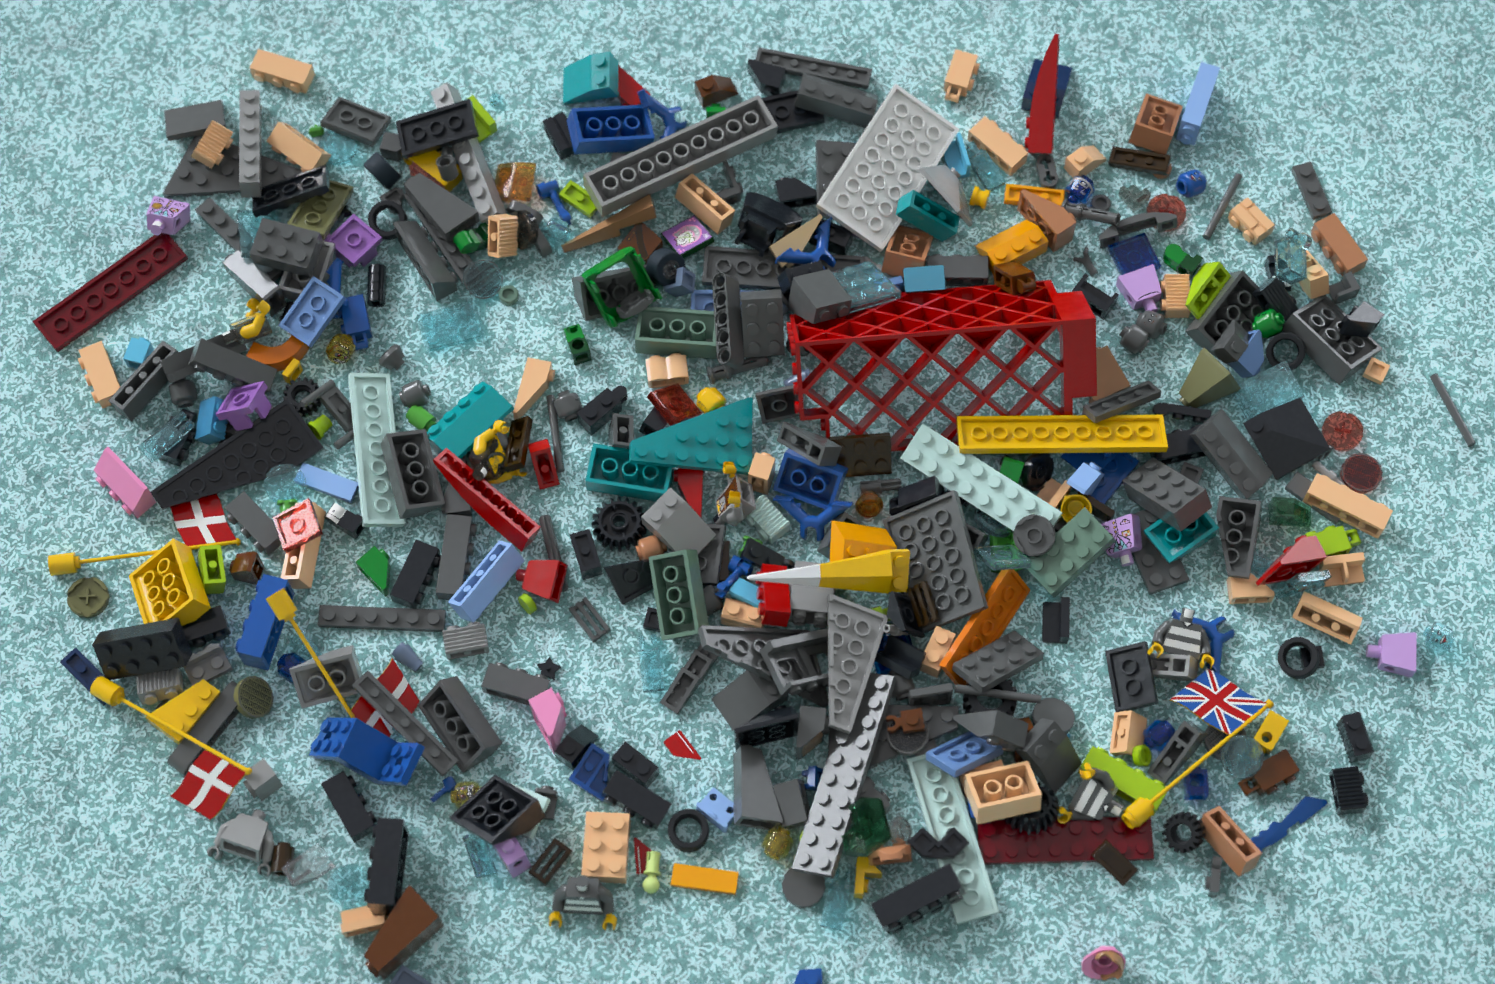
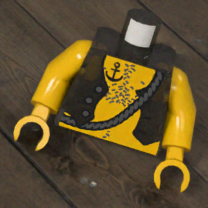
(252, 326)
(488, 456)

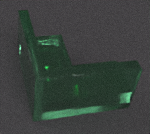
(869, 828)

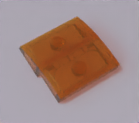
(515, 181)

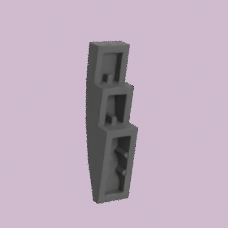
(688, 679)

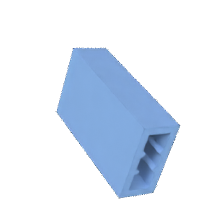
(1197, 103)

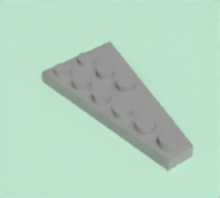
(852, 648)

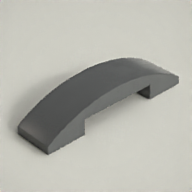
(1162, 221)

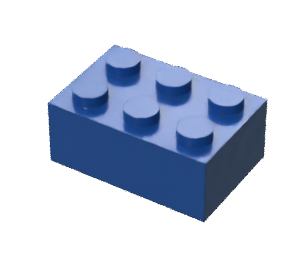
(809, 481)

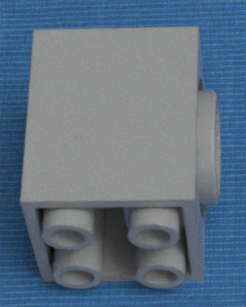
(809, 603)

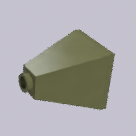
(1207, 381)

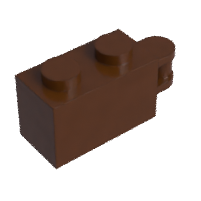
(1014, 278)
(1273, 772)

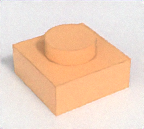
(1376, 370)

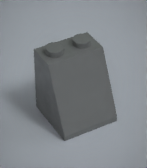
(818, 297)

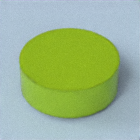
(527, 603)
(1141, 755)

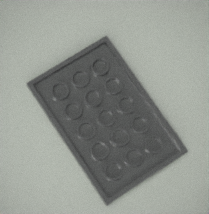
(941, 556)

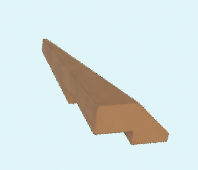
(635, 213)

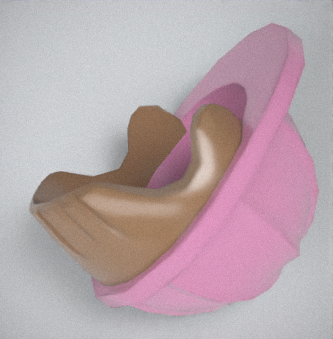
(1104, 963)

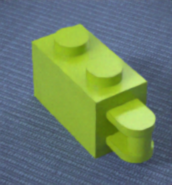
(1335, 540)

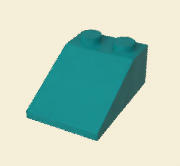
(591, 78)
(1176, 544)

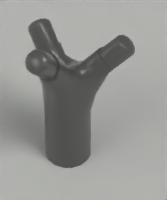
(1086, 261)

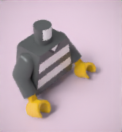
(1182, 638)
(1092, 797)
(583, 896)

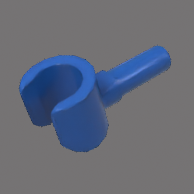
(449, 785)

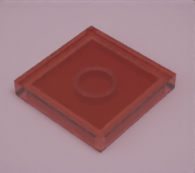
(673, 404)
(297, 525)

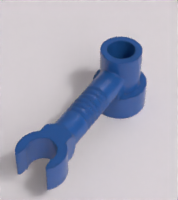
(550, 190)
(738, 568)

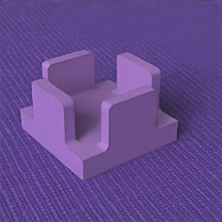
(355, 242)
(244, 401)

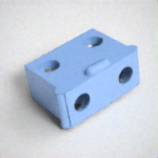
(717, 810)

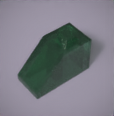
(1289, 512)

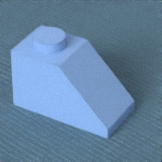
(1086, 478)

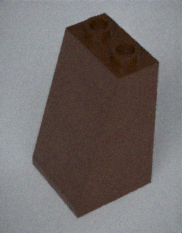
(402, 934)

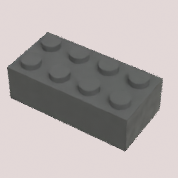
(1167, 494)

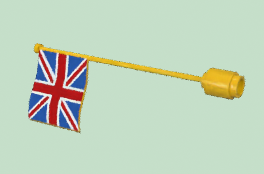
(1218, 705)

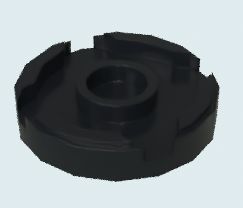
(1037, 471)

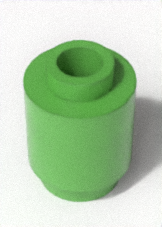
(420, 418)

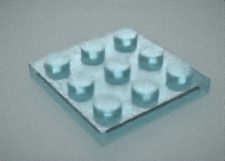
(866, 286)

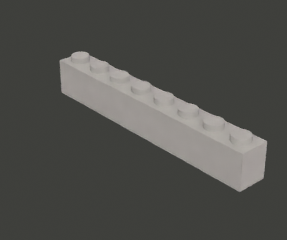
(472, 163)

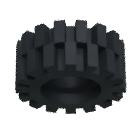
(297, 387)
(1194, 826)

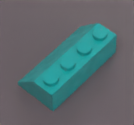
(468, 420)

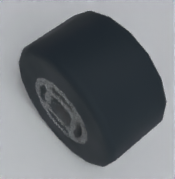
(382, 170)
(663, 266)

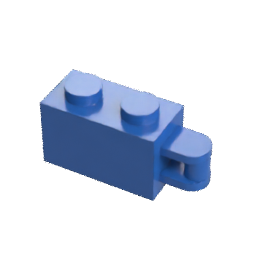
(356, 321)

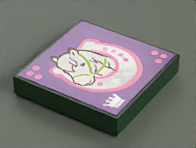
(687, 237)

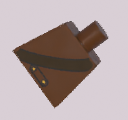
(642, 240)

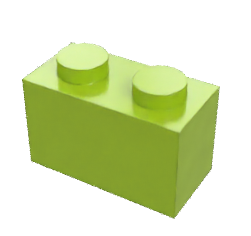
(211, 569)

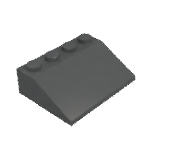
(1231, 303)
(1335, 353)

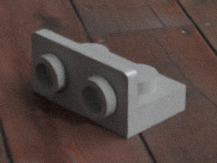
(207, 664)

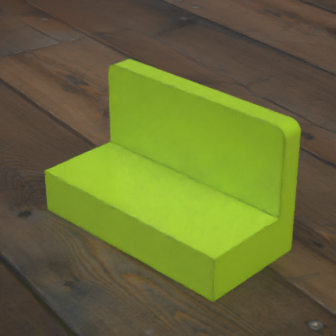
(485, 123)

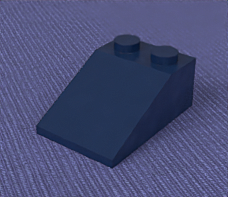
(1064, 74)

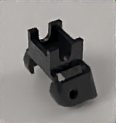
(761, 220)

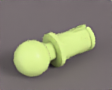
(651, 883)

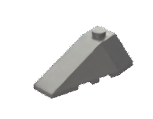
(613, 288)
(1238, 531)

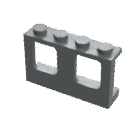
(797, 649)

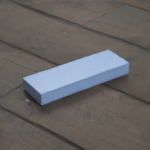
(329, 483)

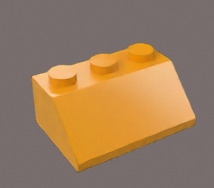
(1016, 244)
(855, 540)

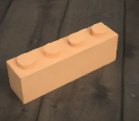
(1348, 505)
(301, 562)

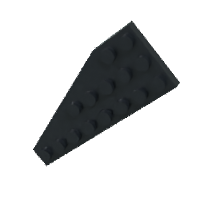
(243, 458)

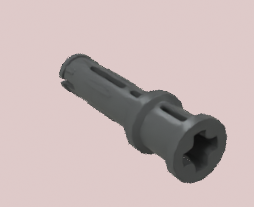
(1083, 212)
(722, 371)

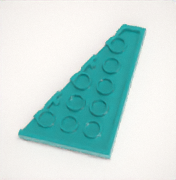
(701, 441)

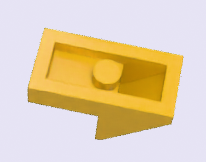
(864, 870)

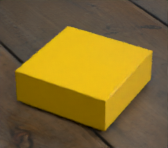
(292, 371)

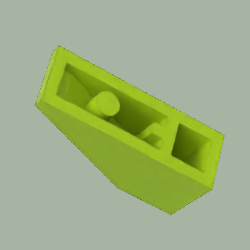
(1205, 287)

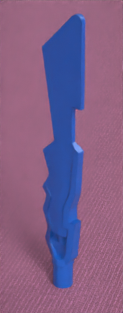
(1304, 810)

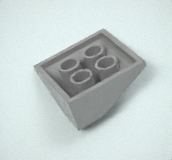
(948, 185)

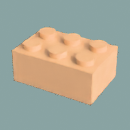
(1003, 792)
(606, 846)

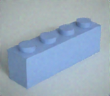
(486, 581)

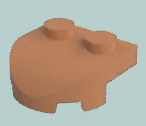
(891, 855)

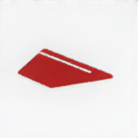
(680, 746)
(640, 855)

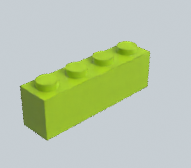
(1129, 782)

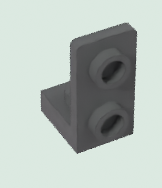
(733, 194)

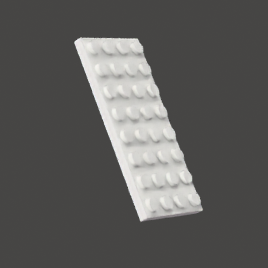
(886, 167)

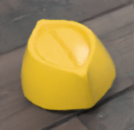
(1073, 505)

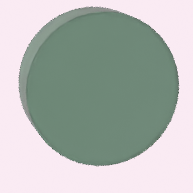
(508, 295)

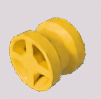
(979, 197)

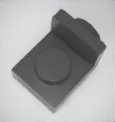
(549, 792)

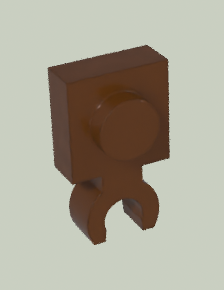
(910, 721)

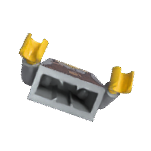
(736, 500)

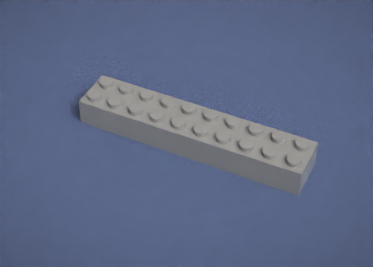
(680, 155)

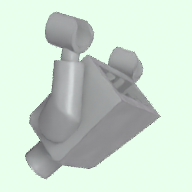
(246, 838)

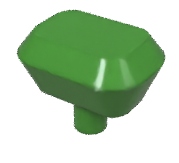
(316, 131)

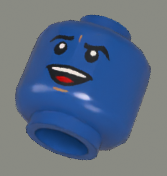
(1191, 183)

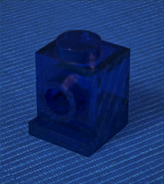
(1196, 792)

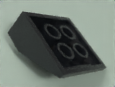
(1287, 437)
(768, 728)
(499, 812)

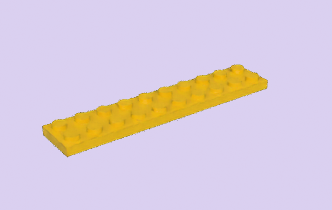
(1060, 434)

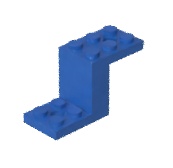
(366, 751)

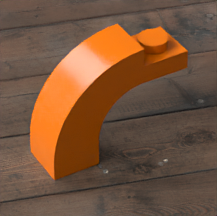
(278, 356)

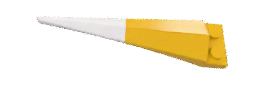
(872, 572)

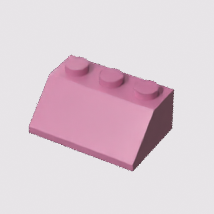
(123, 484)
(549, 716)

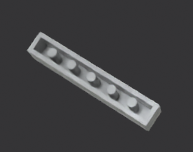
(250, 143)

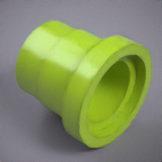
(320, 426)

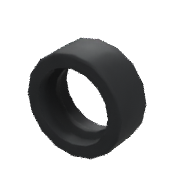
(376, 209)
(1286, 336)
(1298, 641)
(683, 814)

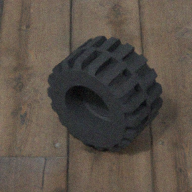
(972, 705)

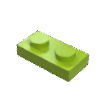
(578, 198)

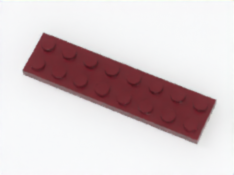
(110, 290)
(1063, 842)

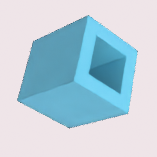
(137, 352)

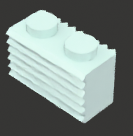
(768, 520)

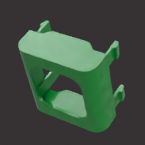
(635, 263)

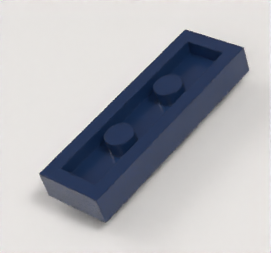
(81, 669)

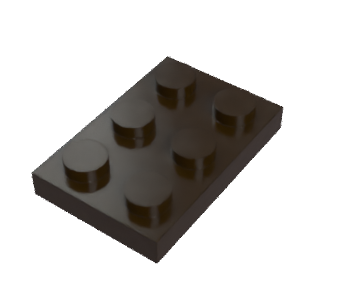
(865, 454)

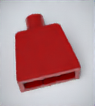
(543, 578)

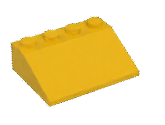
(170, 586)

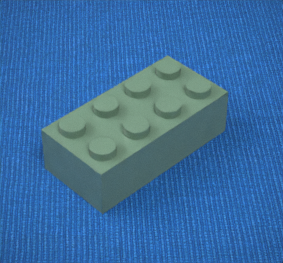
(1074, 551)
(678, 593)

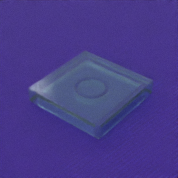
(1002, 557)

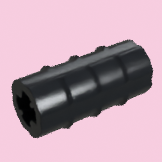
(376, 285)

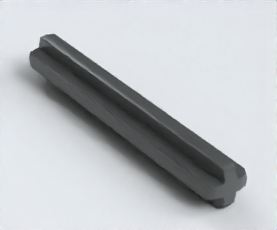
(551, 542)

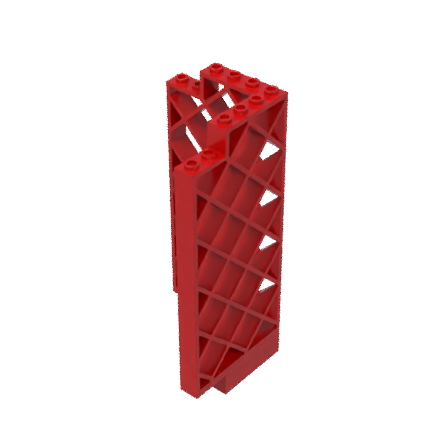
(930, 322)

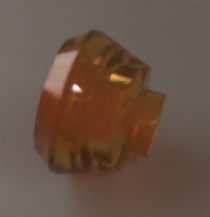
(869, 504)

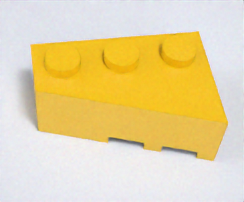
(185, 709)

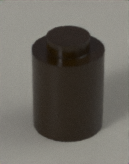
(282, 855)

